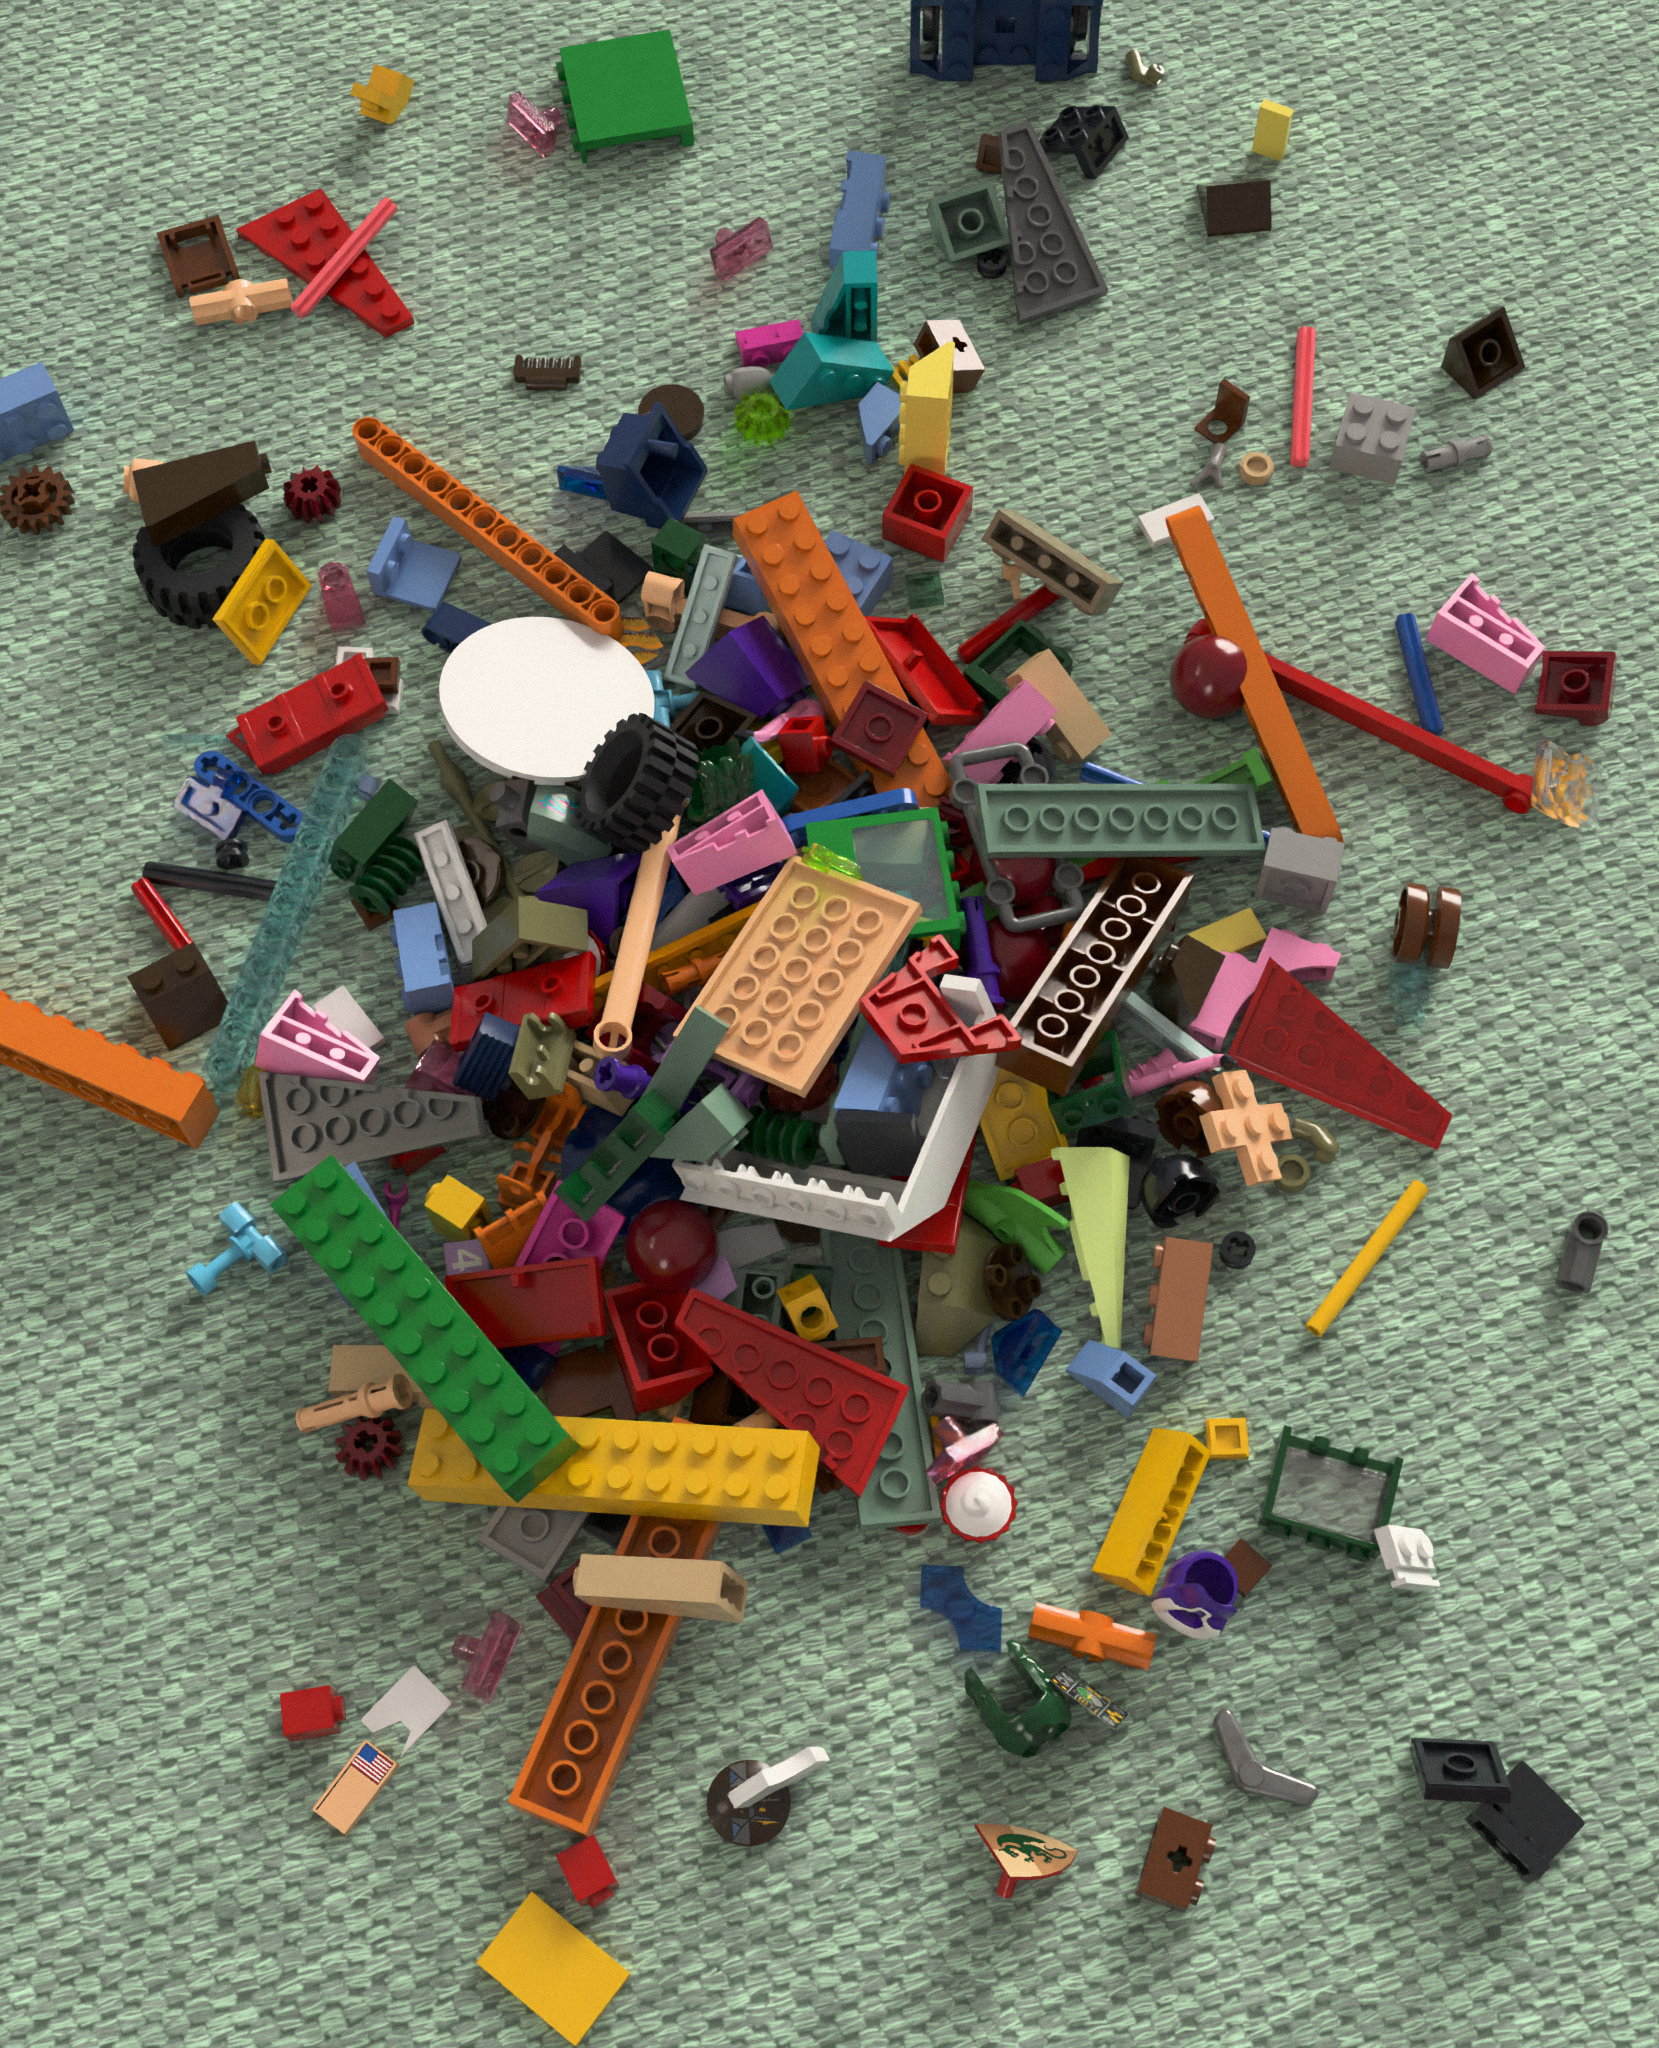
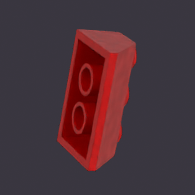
(652, 1353)

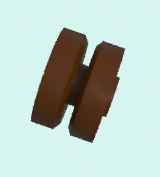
(1426, 925)

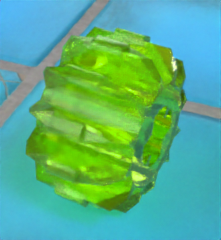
(761, 417)

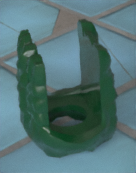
(721, 782)
(1027, 1731)

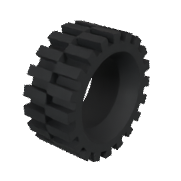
(636, 783)

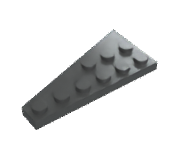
(1046, 245)
(357, 1121)

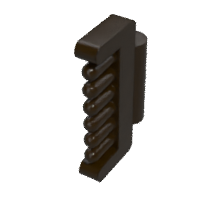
(547, 378)

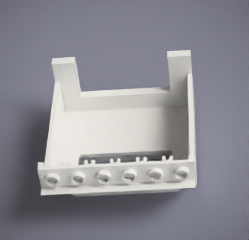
(863, 1202)

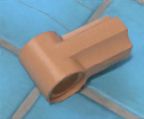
(427, 1027)

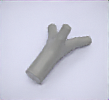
(1213, 466)

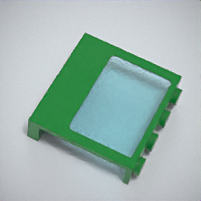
(904, 856)

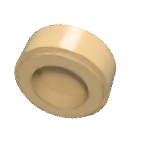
(1256, 468)

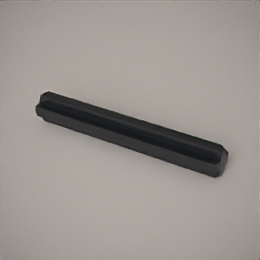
(209, 880)

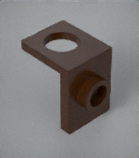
(1229, 408)

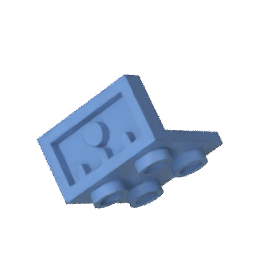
(411, 569)

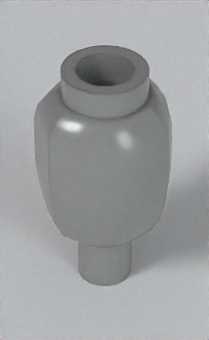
(746, 379)

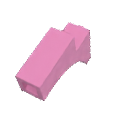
(1240, 977)

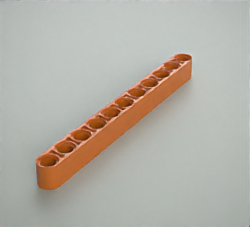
(487, 528)
(1262, 696)

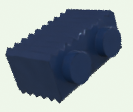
(488, 1058)

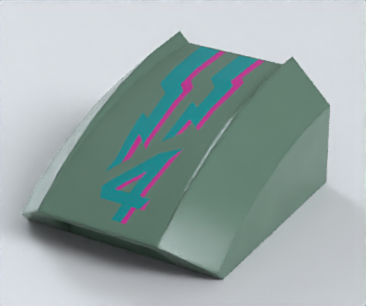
(556, 828)

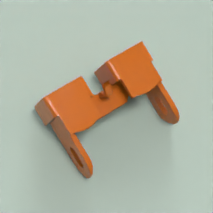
(557, 1119)

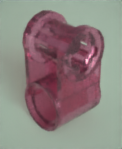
(339, 597)

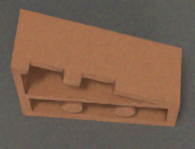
(1178, 1298)

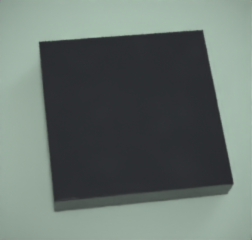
(879, 1141)
(1460, 1770)

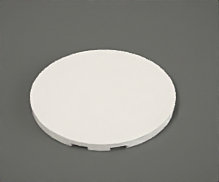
(539, 696)

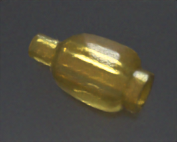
(249, 1092)

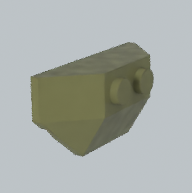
(952, 1294)

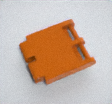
(508, 1235)

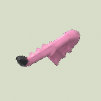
(801, 708)
(1166, 1070)

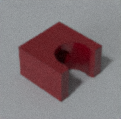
(651, 1014)

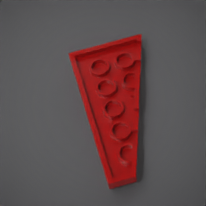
(306, 238)
(1314, 1051)
(799, 1384)

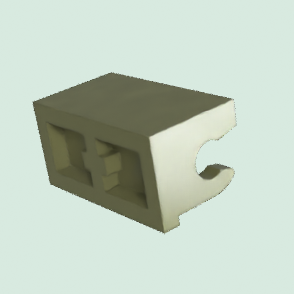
(542, 1056)

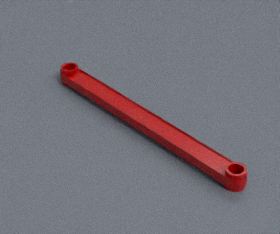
(1513, 788)

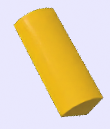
(1152, 1510)

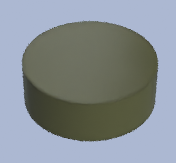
(1294, 1173)

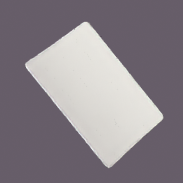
(413, 1702)

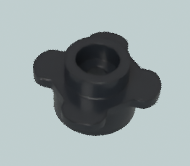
(463, 976)

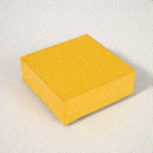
(1227, 1438)

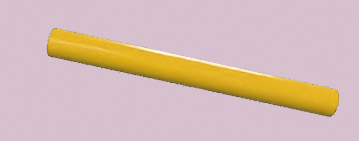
(1367, 1258)

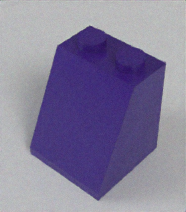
(752, 670)
(600, 887)

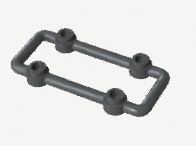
(1067, 876)

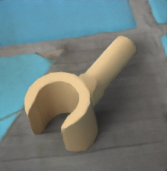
(1013, 574)

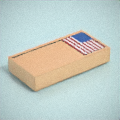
(355, 1787)

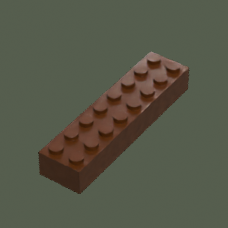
(1095, 971)

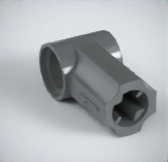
(1580, 1254)
(969, 1402)

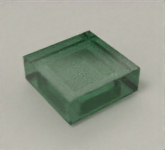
(924, 589)

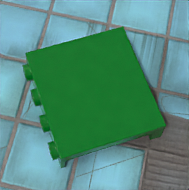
(624, 91)

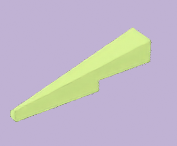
(1099, 1200)

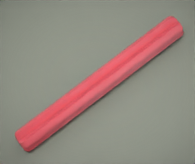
(343, 258)
(1303, 397)

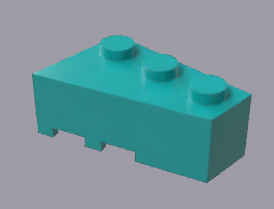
(850, 299)
(829, 371)

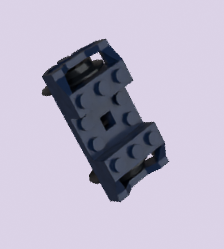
(1005, 34)

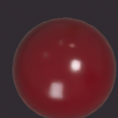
(1209, 676)
(1028, 874)
(1019, 957)
(671, 1246)

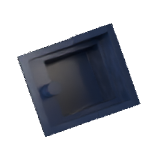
(650, 468)

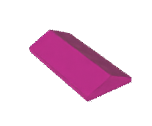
(565, 1236)

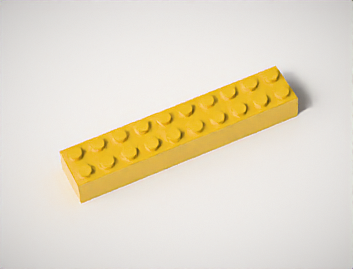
(640, 1471)

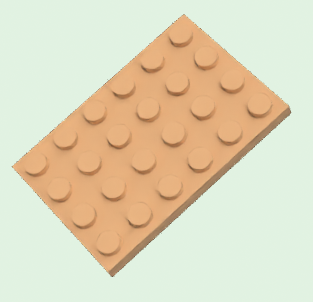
(801, 972)

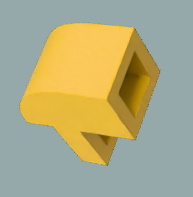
(385, 94)

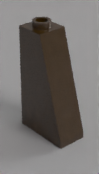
(198, 488)

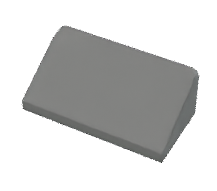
(711, 523)

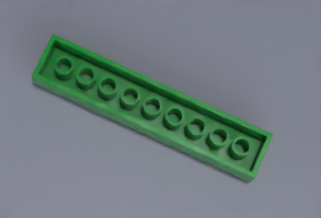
(425, 1329)

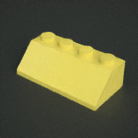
(927, 411)

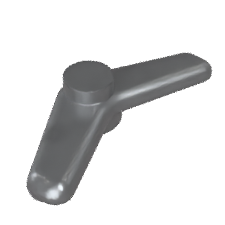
(1252, 1775)

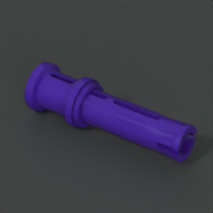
(979, 949)
(629, 1080)

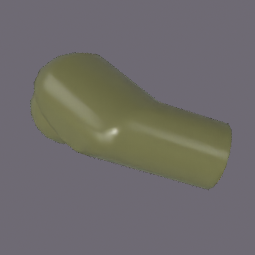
(1148, 76)
(1320, 1136)

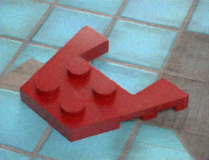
(920, 1022)

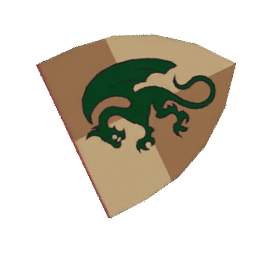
(1024, 1854)

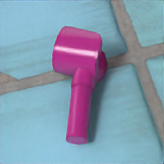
(395, 1202)

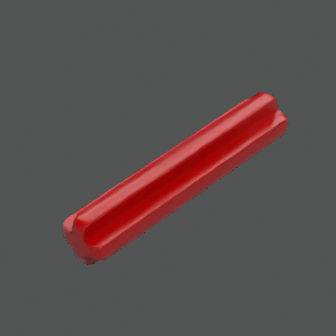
(160, 913)

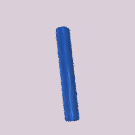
(1419, 674)

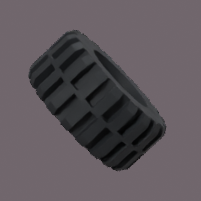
(197, 596)

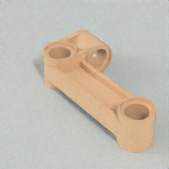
(666, 601)

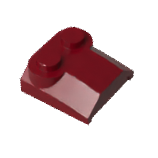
(1577, 685)

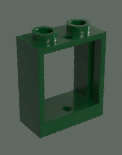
(1019, 636)
(371, 831)
(1106, 1101)

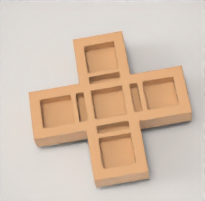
(1246, 1127)

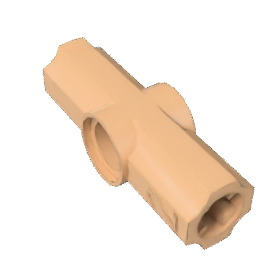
(241, 301)

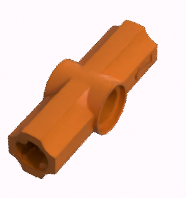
(1092, 1635)

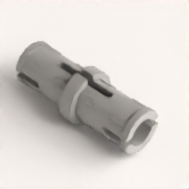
(1456, 453)

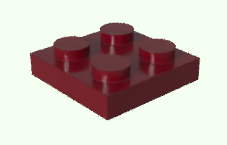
(879, 729)

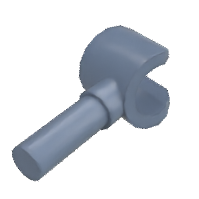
(368, 787)
(976, 1360)

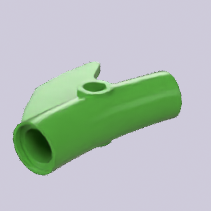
(1017, 1219)

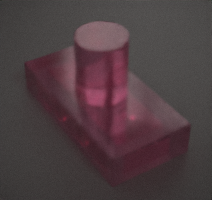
(534, 125)
(740, 248)
(961, 1449)
(487, 1655)

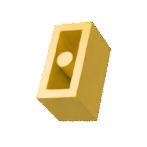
(456, 1210)

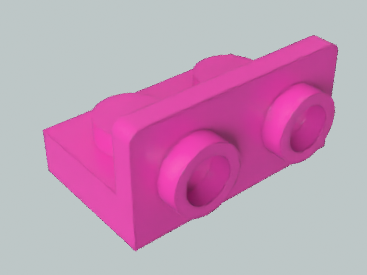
(768, 343)

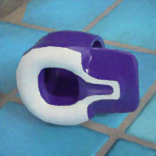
(1197, 1595)

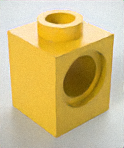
(800, 1296)

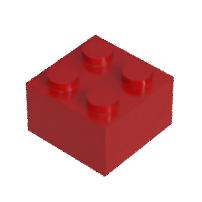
(927, 512)

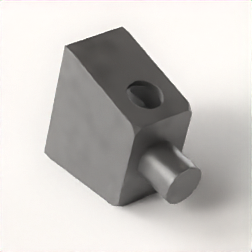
(513, 813)

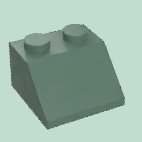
(968, 222)
(707, 1129)

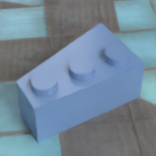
(861, 208)
(422, 959)

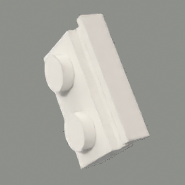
(1408, 1556)

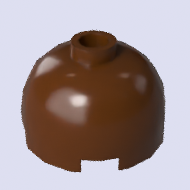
(1180, 1114)

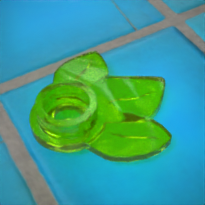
(823, 860)

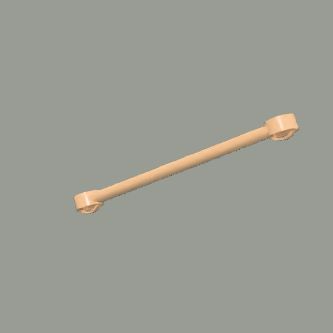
(635, 946)

